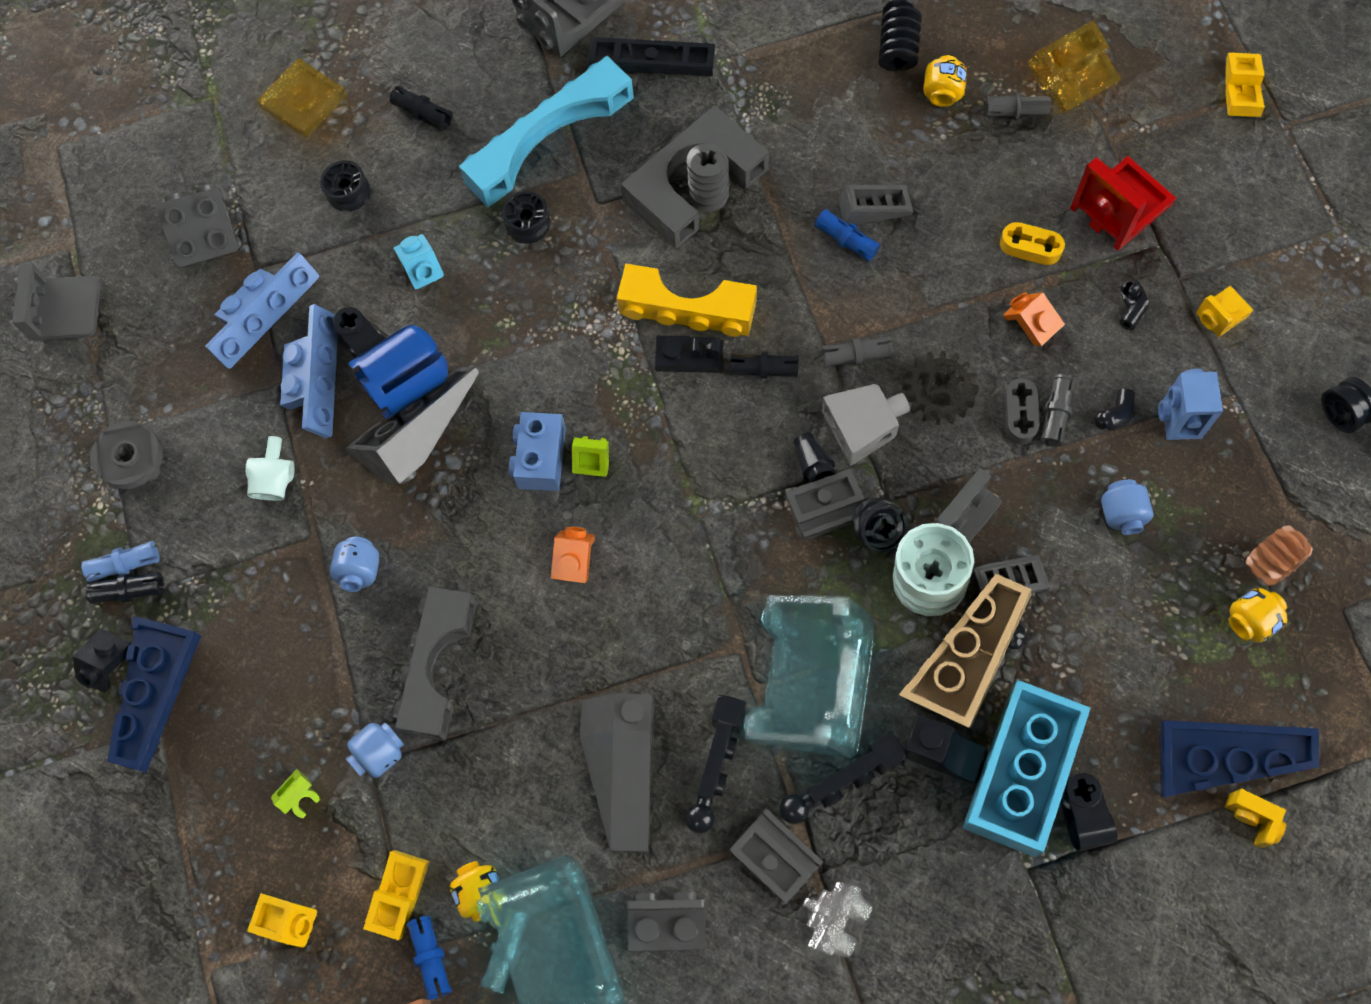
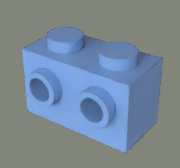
(1191, 405)
(538, 451)

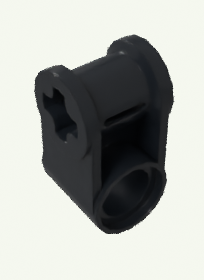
(359, 338)
(1087, 816)

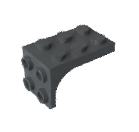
(562, 22)

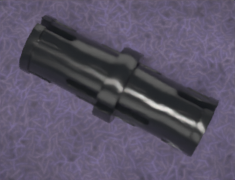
(421, 107)
(764, 365)
(125, 588)

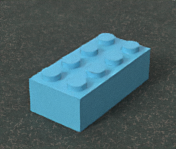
(1026, 768)

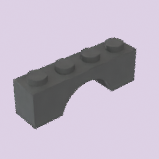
(444, 619)

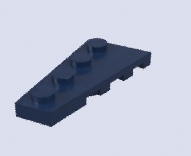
(152, 683)
(1219, 754)

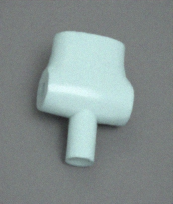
(269, 475)

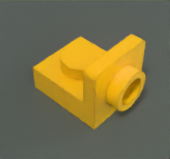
(1223, 311)
(1255, 810)
(282, 921)

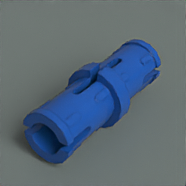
(847, 235)
(429, 957)

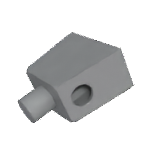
(863, 419)

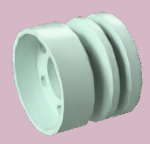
(938, 551)

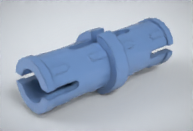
(120, 561)

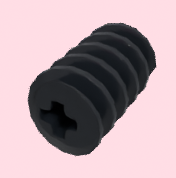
(899, 36)

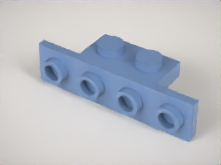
(258, 307)
(311, 373)

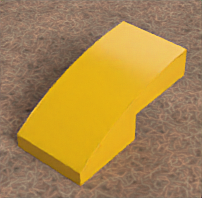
(1243, 84)
(397, 895)

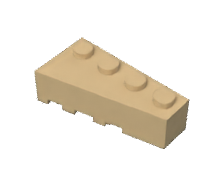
(966, 661)

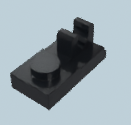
(689, 354)

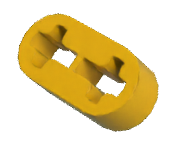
(1032, 243)

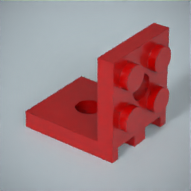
(1120, 199)

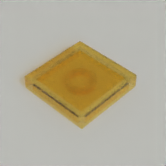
(302, 97)

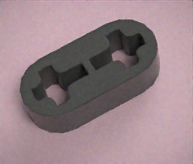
(1029, 410)

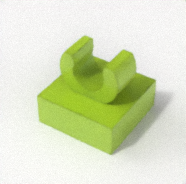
(590, 456)
(292, 791)

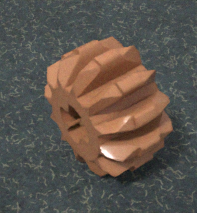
(1279, 555)

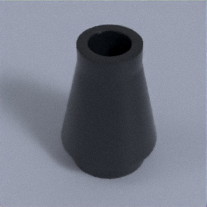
(813, 459)

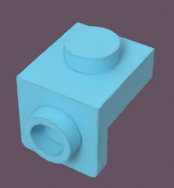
(419, 261)

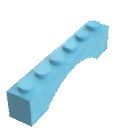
(593, 94)

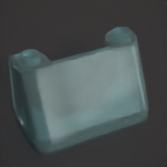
(814, 675)
(552, 935)

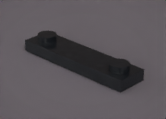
(655, 56)

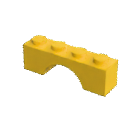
(724, 310)

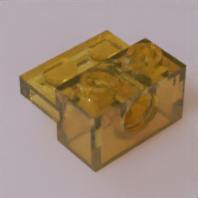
(1061, 59)

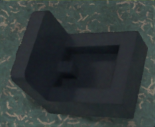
(98, 659)

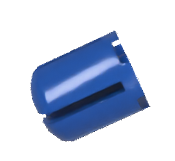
(401, 369)

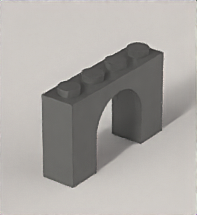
(649, 187)

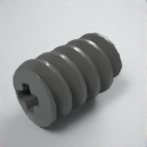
(708, 177)

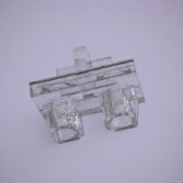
(831, 915)

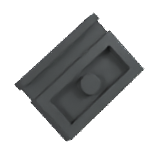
(825, 504)
(776, 856)

